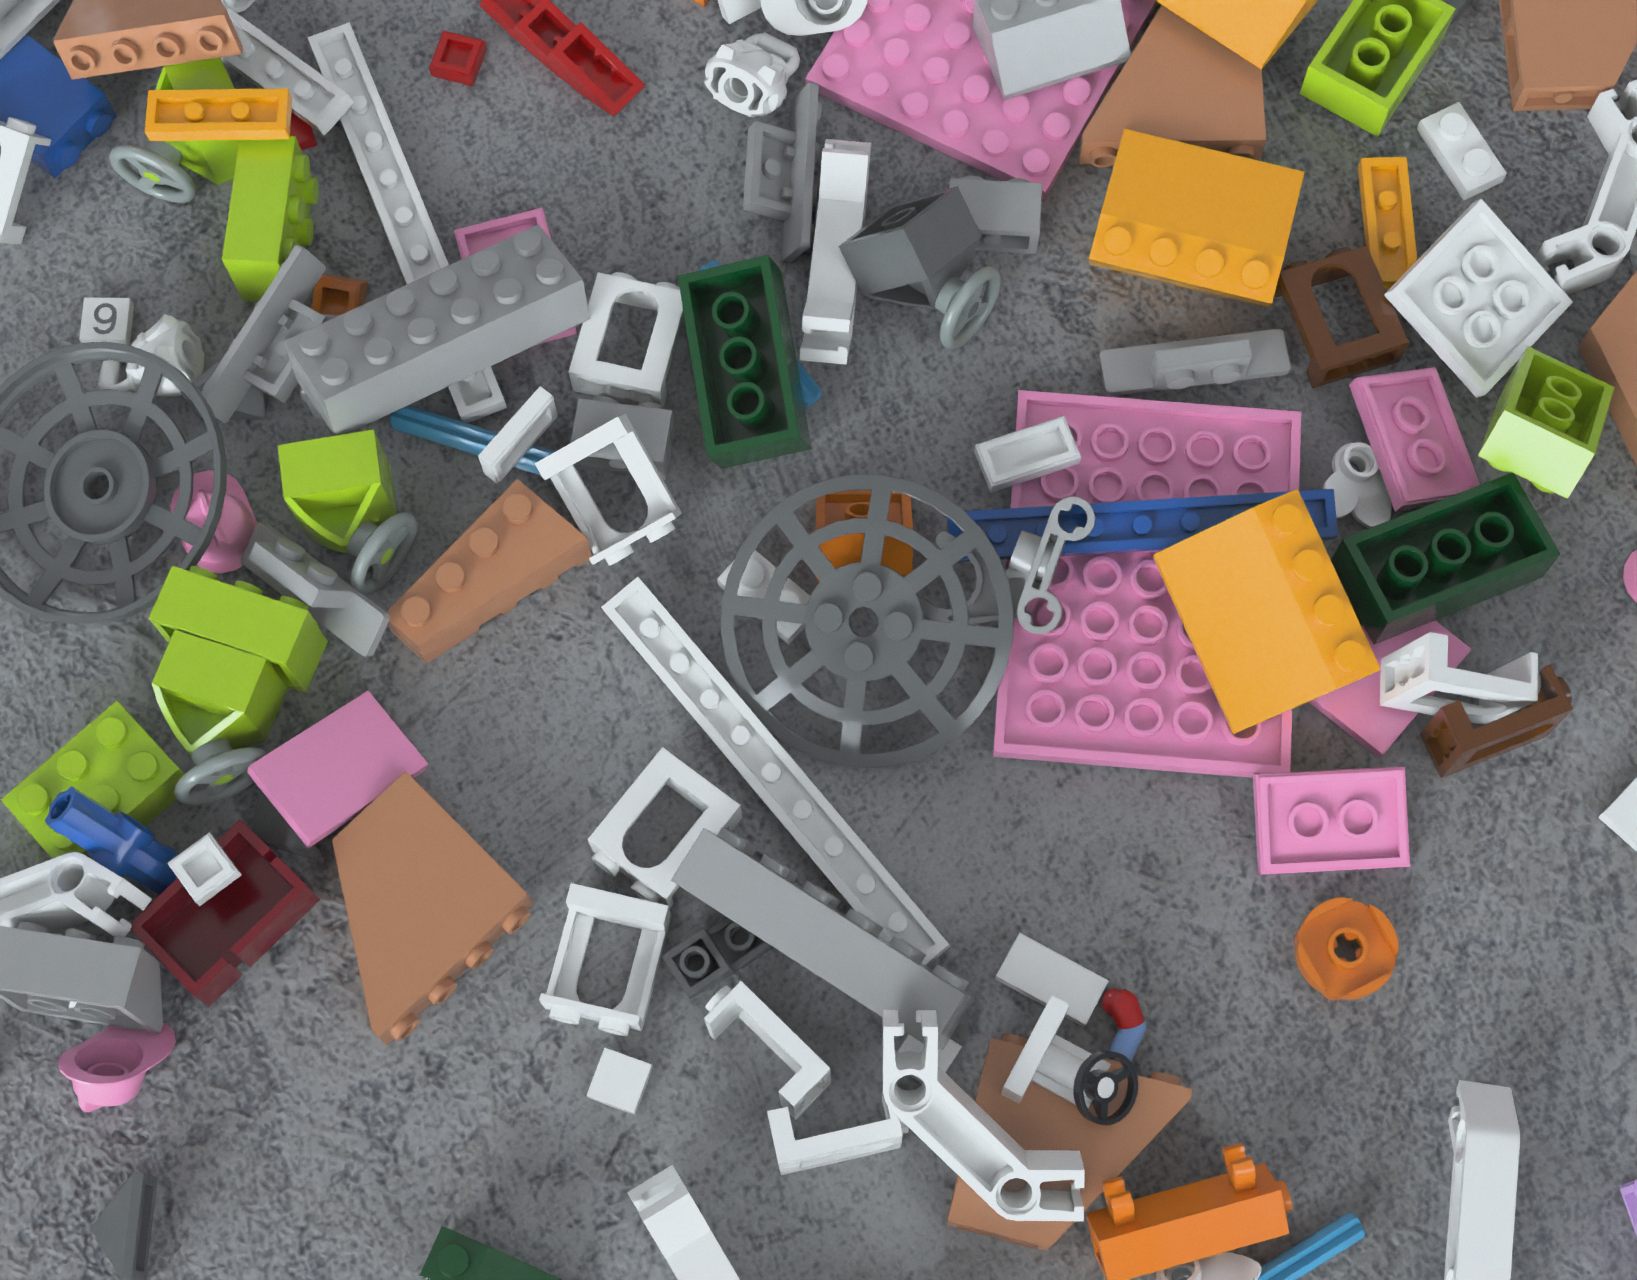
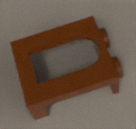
(1333, 362)
(1457, 745)

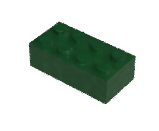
(744, 362)
(1444, 557)

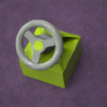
(160, 160)
(347, 503)
(215, 704)

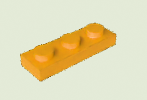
(218, 114)
(1387, 215)

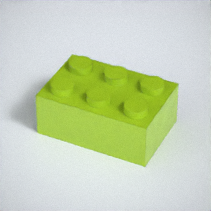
(1375, 58)
(267, 212)
(1547, 423)
(242, 620)
(108, 762)

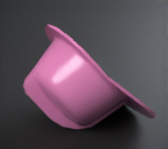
(233, 529)
(113, 1064)

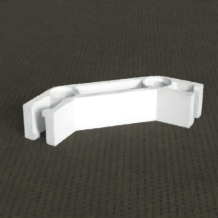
(1613, 210)
(831, 287)
(66, 894)
(970, 1138)
(1483, 1183)
(680, 1229)

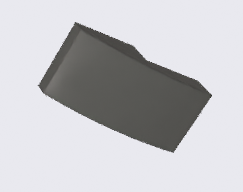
(713, 955)

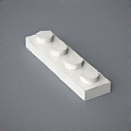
(273, 66)

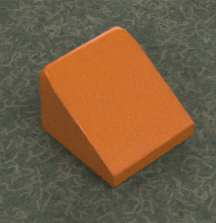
(338, 294)

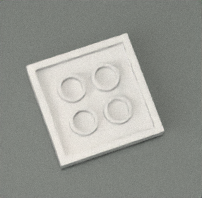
(1478, 298)

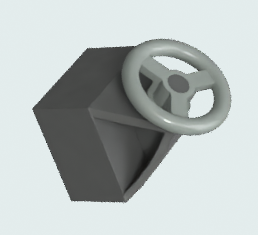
(917, 259)

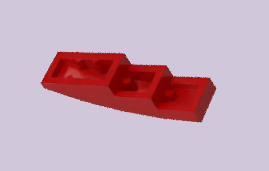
(567, 51)

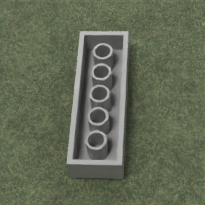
(437, 330)
(818, 936)

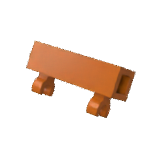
(1189, 1220)

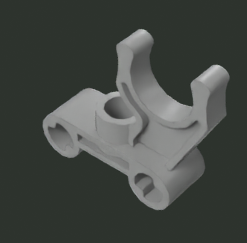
(1028, 572)

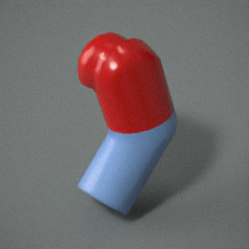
(1128, 1018)

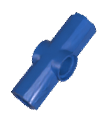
(112, 839)

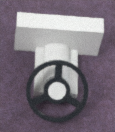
(1070, 1070)

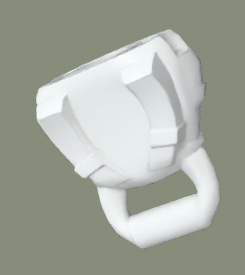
(752, 74)
(170, 341)

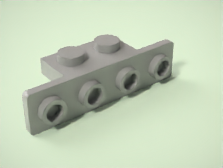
(782, 171)
(259, 350)
(1194, 362)
(329, 597)

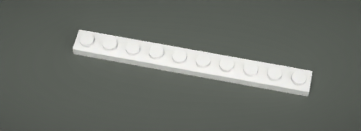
(394, 191)
(770, 769)

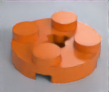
(1353, 921)

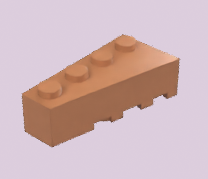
(487, 571)

